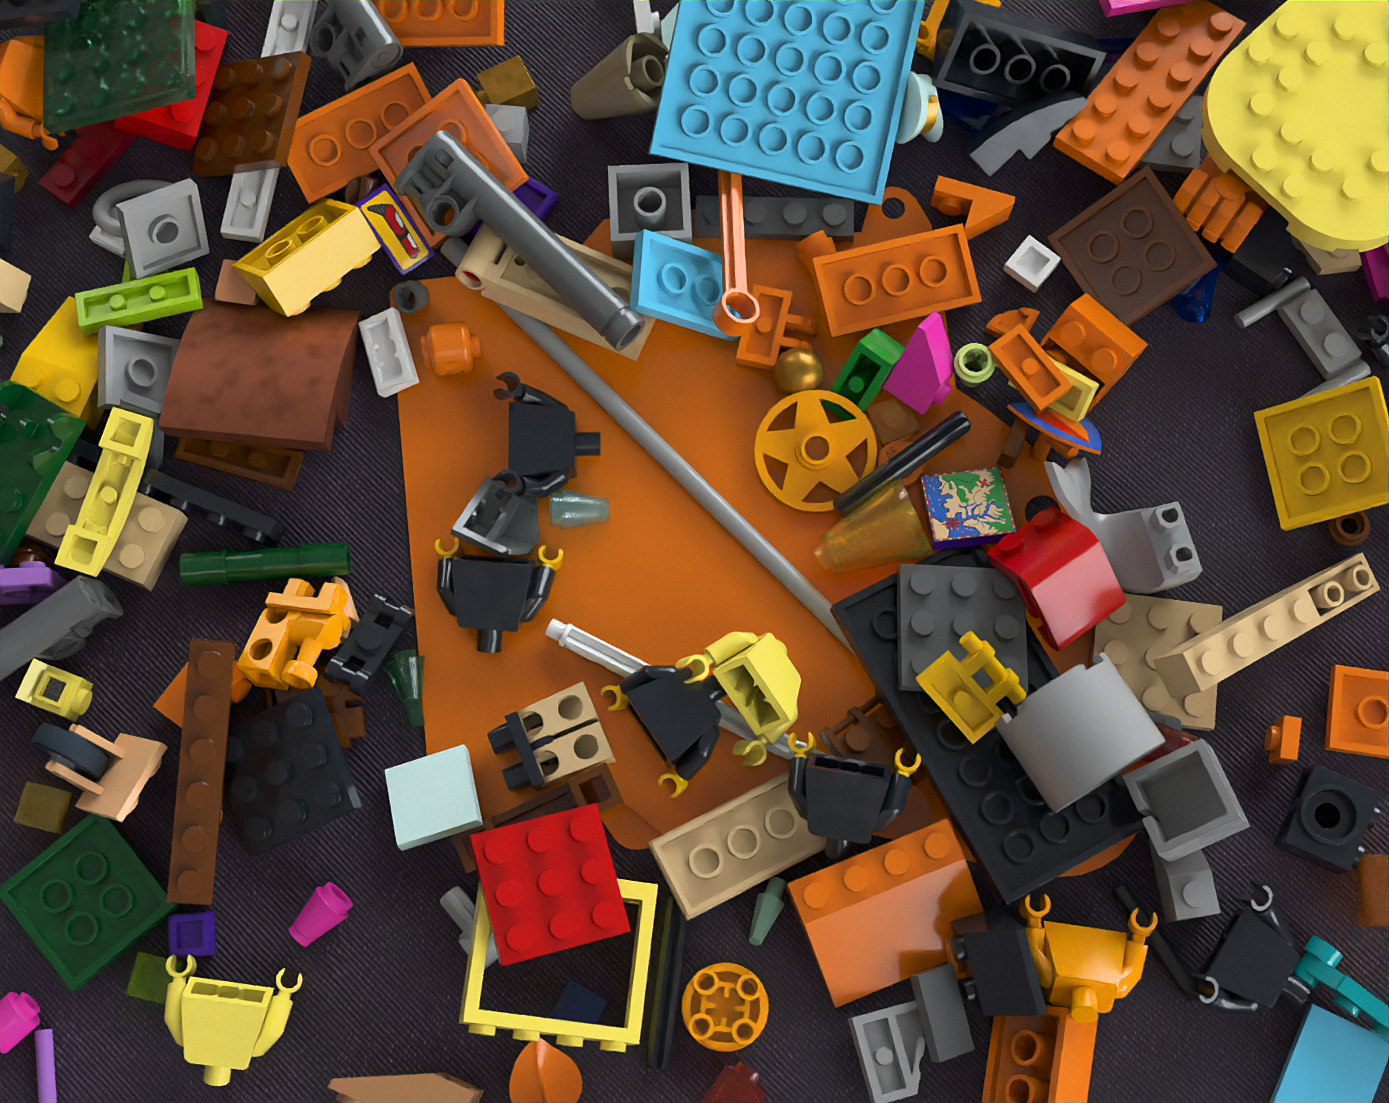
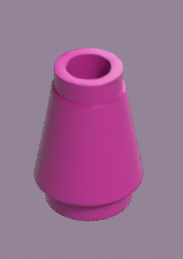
(320, 914)

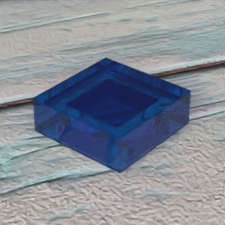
(579, 1005)

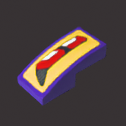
(394, 229)

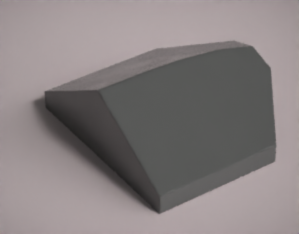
(498, 525)

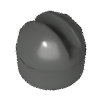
(406, 291)

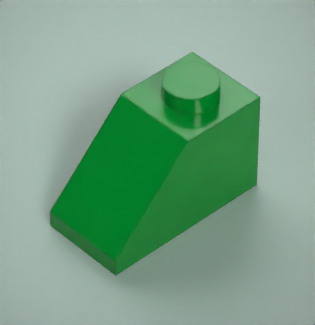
(865, 372)

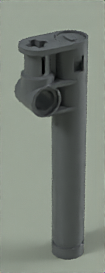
(355, 42)
(450, 176)
(57, 624)

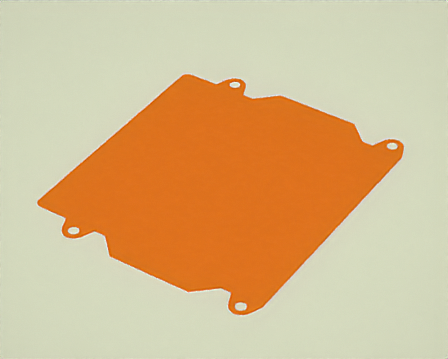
(662, 568)

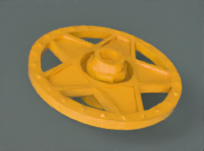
(813, 448)

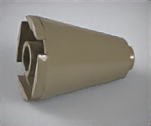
(624, 81)

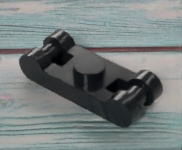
(369, 644)

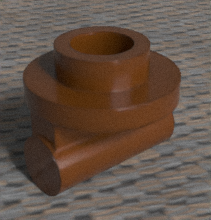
(359, 188)

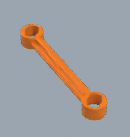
(733, 260)

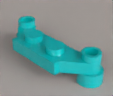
(1319, 967)

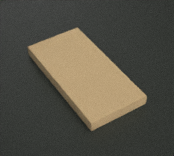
(734, 847)

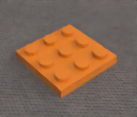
(465, 118)

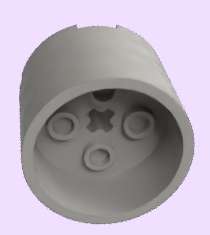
(1079, 732)

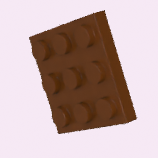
(251, 115)
(1132, 248)

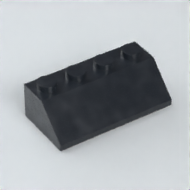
(1010, 55)

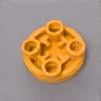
(725, 1007)

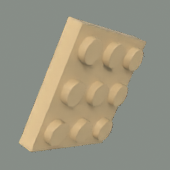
(1147, 630)

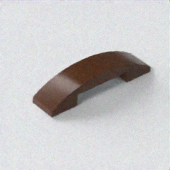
(584, 789)

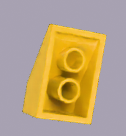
(65, 364)

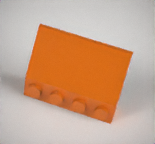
(885, 911)

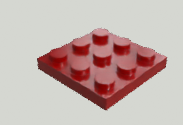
(548, 884)

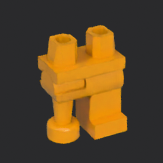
(291, 622)

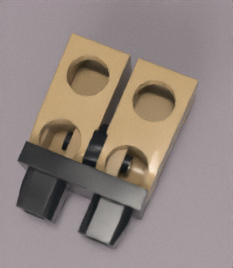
(541, 743)

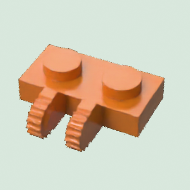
(765, 338)

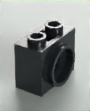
(1350, 810)

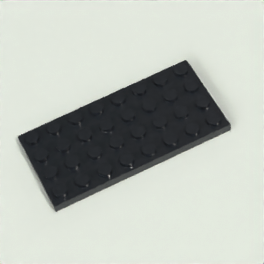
(983, 783)

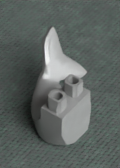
(1144, 546)

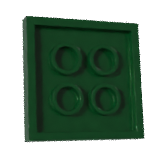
(86, 899)

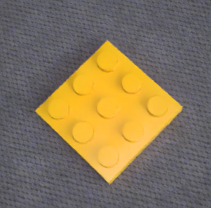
(1327, 453)

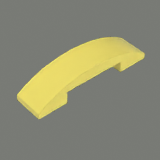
(109, 494)

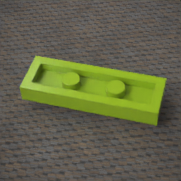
(139, 300)

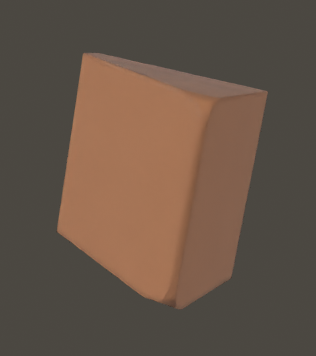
(233, 287)

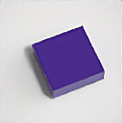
(192, 934)

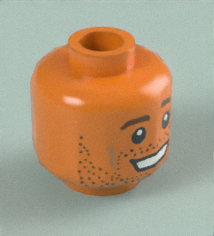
(450, 348)

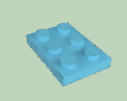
(677, 283)

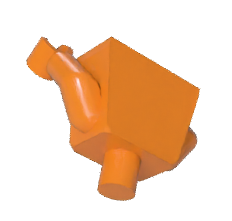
(23, 88)

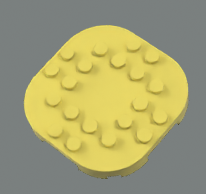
(1308, 119)

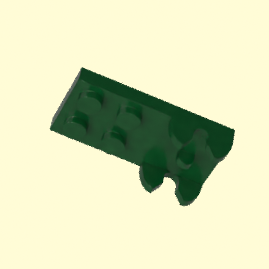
(33, 449)

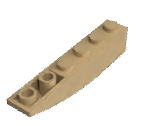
(1264, 627)

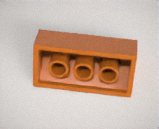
(1039, 1059)

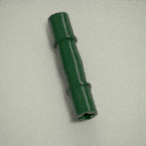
(265, 564)

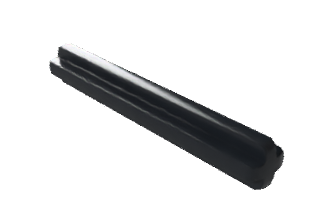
(903, 462)
(667, 986)

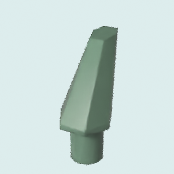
(766, 910)

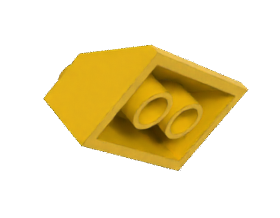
(308, 256)

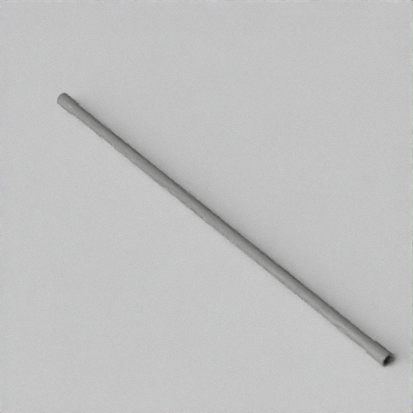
(667, 457)

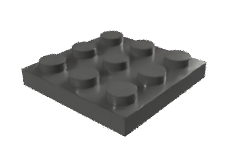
(945, 603)

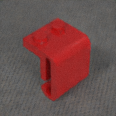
(1059, 575)

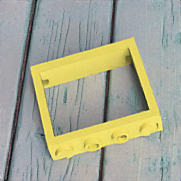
(567, 1032)

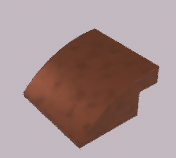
(262, 375)

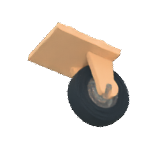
(117, 778)

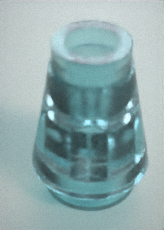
(576, 509)

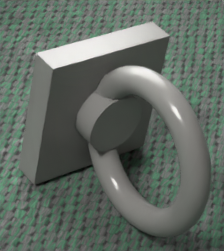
(158, 226)

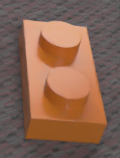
(1029, 368)

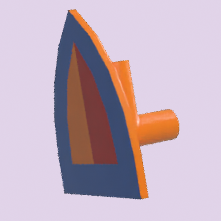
(1058, 432)

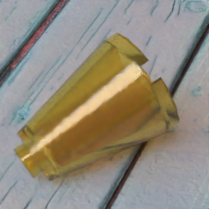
(875, 534)

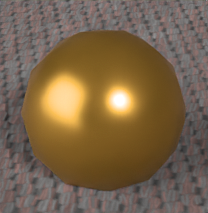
(797, 371)

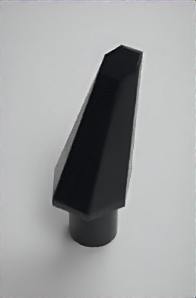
(214, 15)

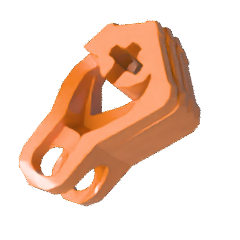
(1220, 204)

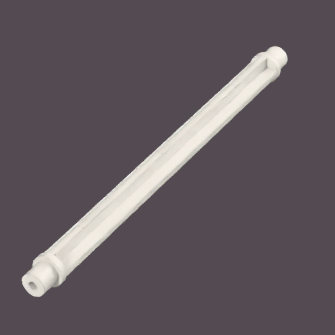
(626, 664)

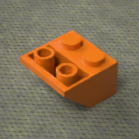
(1093, 344)

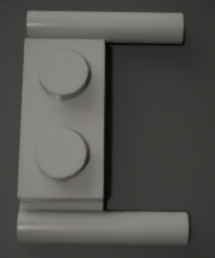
(1315, 330)

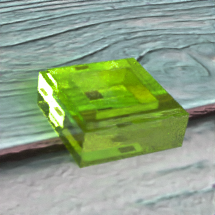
(151, 978)

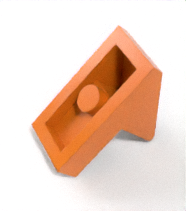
(982, 206)

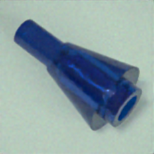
(1196, 300)

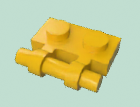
(961, 697)

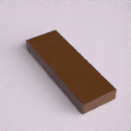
(255, 463)

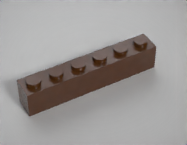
(201, 771)

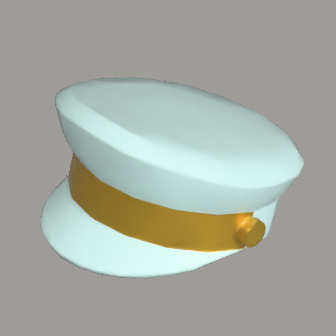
(920, 110)

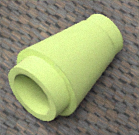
(977, 357)

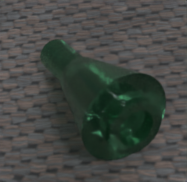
(408, 677)

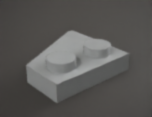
(889, 1051)

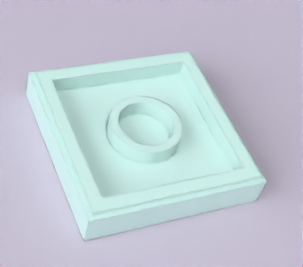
(433, 797)

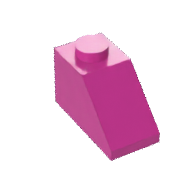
(924, 367)

